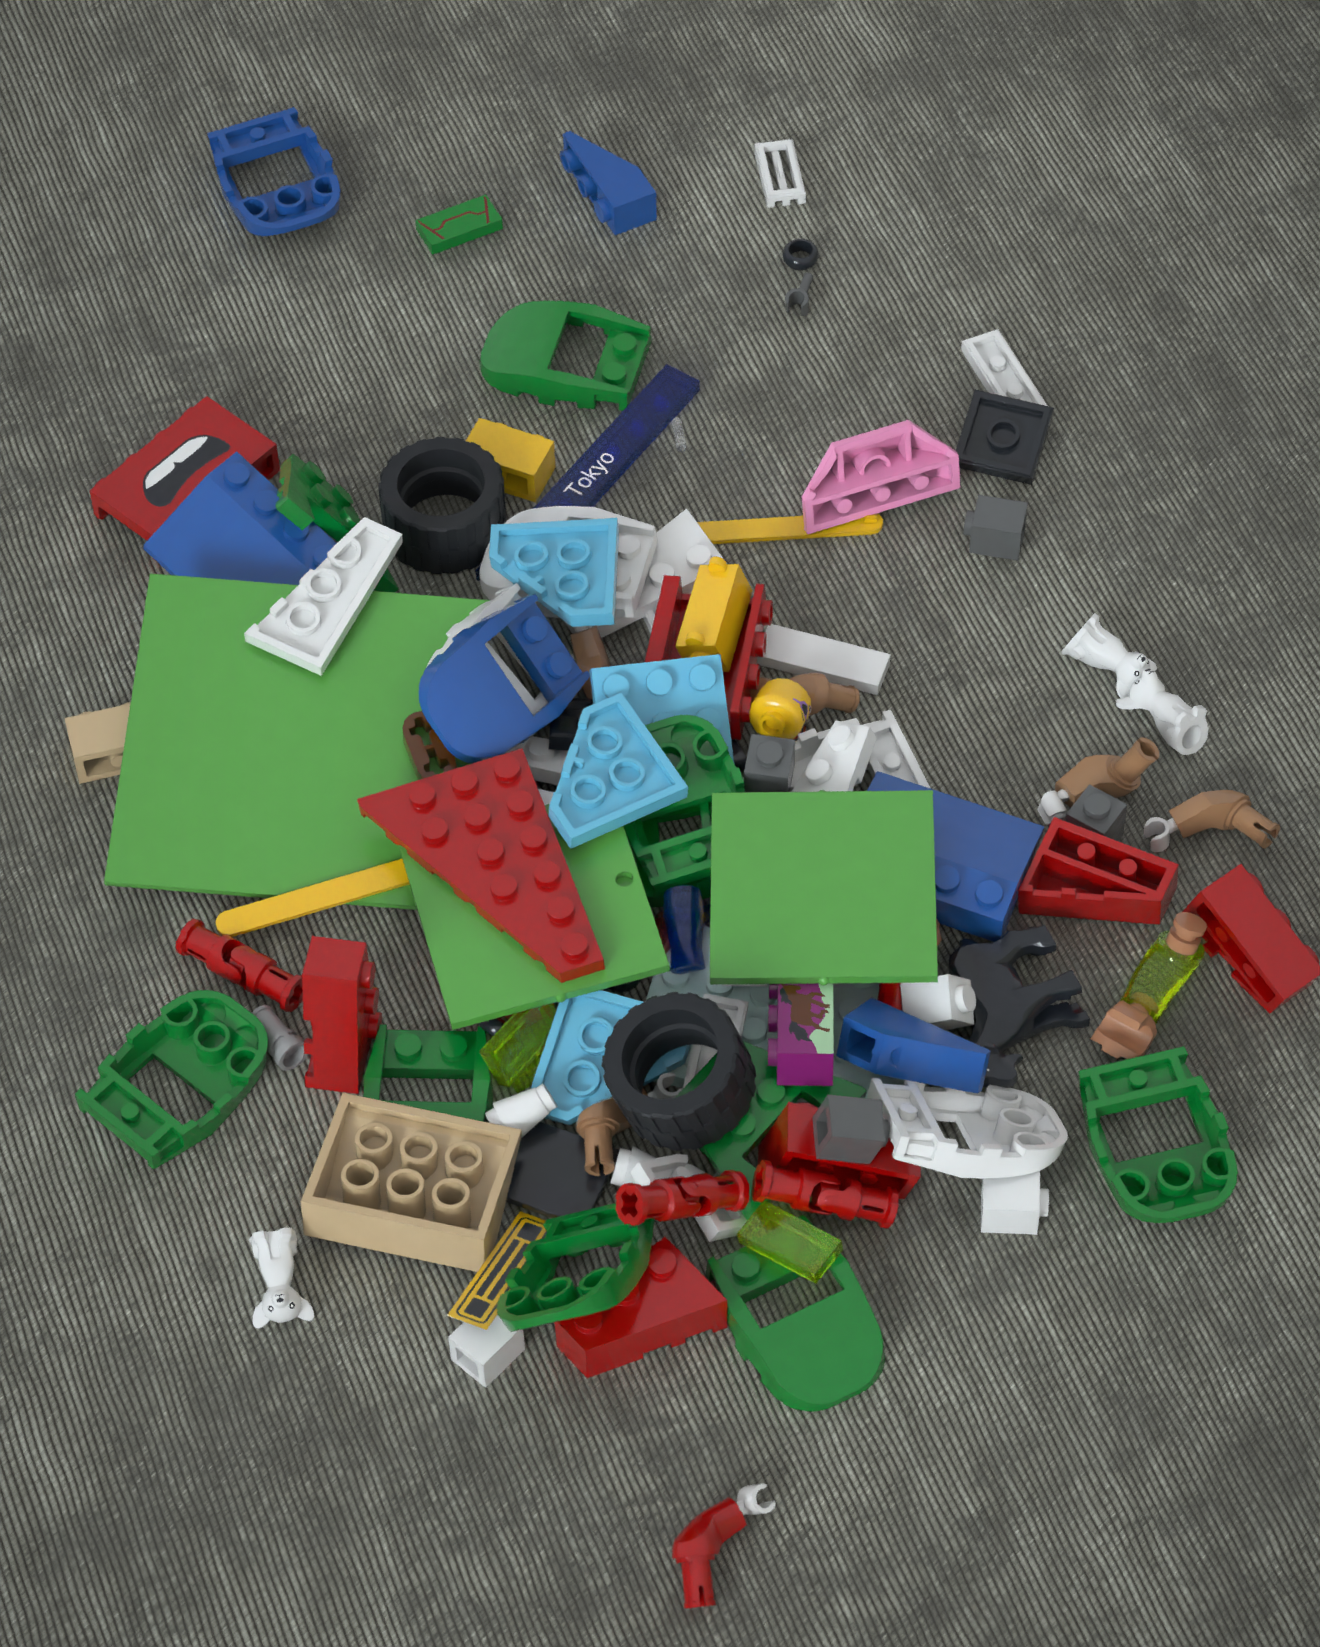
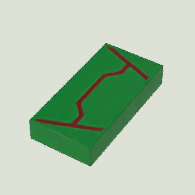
(459, 224)

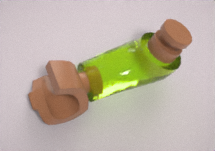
(1158, 977)

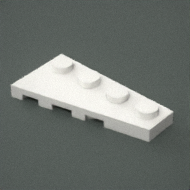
(679, 552)
(326, 603)
(839, 759)

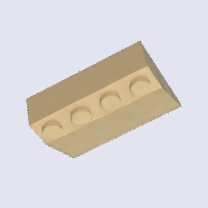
(411, 1182)

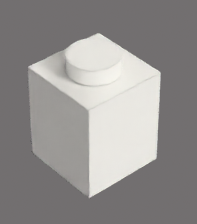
(941, 1003)
(1013, 1204)
(485, 1352)

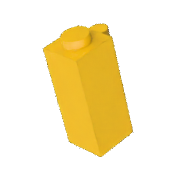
(715, 612)

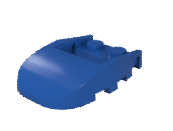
(291, 205)
(473, 700)

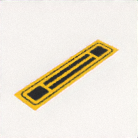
(481, 1296)

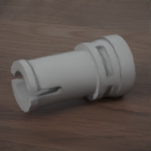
(283, 1043)

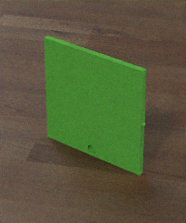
(823, 888)
(488, 972)

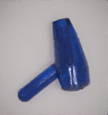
(684, 926)

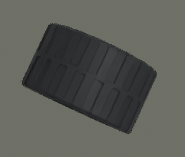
(438, 469)
(650, 1033)

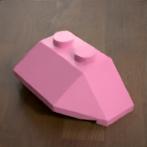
(878, 474)

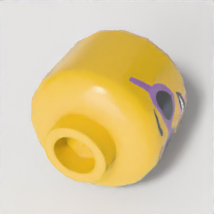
(782, 707)

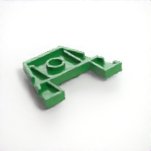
(310, 498)
(765, 1108)

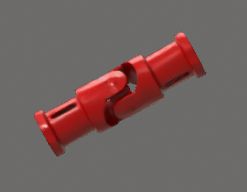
(240, 964)
(828, 1194)
(682, 1197)

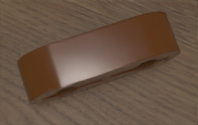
(421, 754)

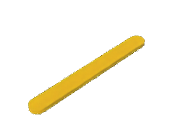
(783, 529)
(312, 899)

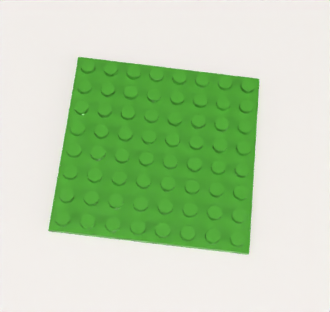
(253, 766)

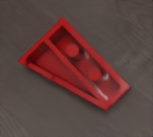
(1096, 878)
(1254, 939)
(341, 1012)
(792, 1146)
(661, 1310)

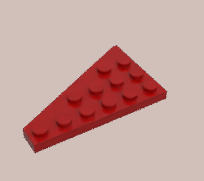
(498, 851)

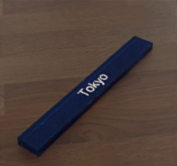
(622, 441)

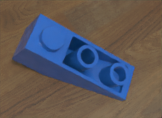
(614, 185)
(910, 1048)

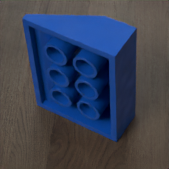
(236, 532)
(977, 860)

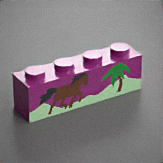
(803, 1033)

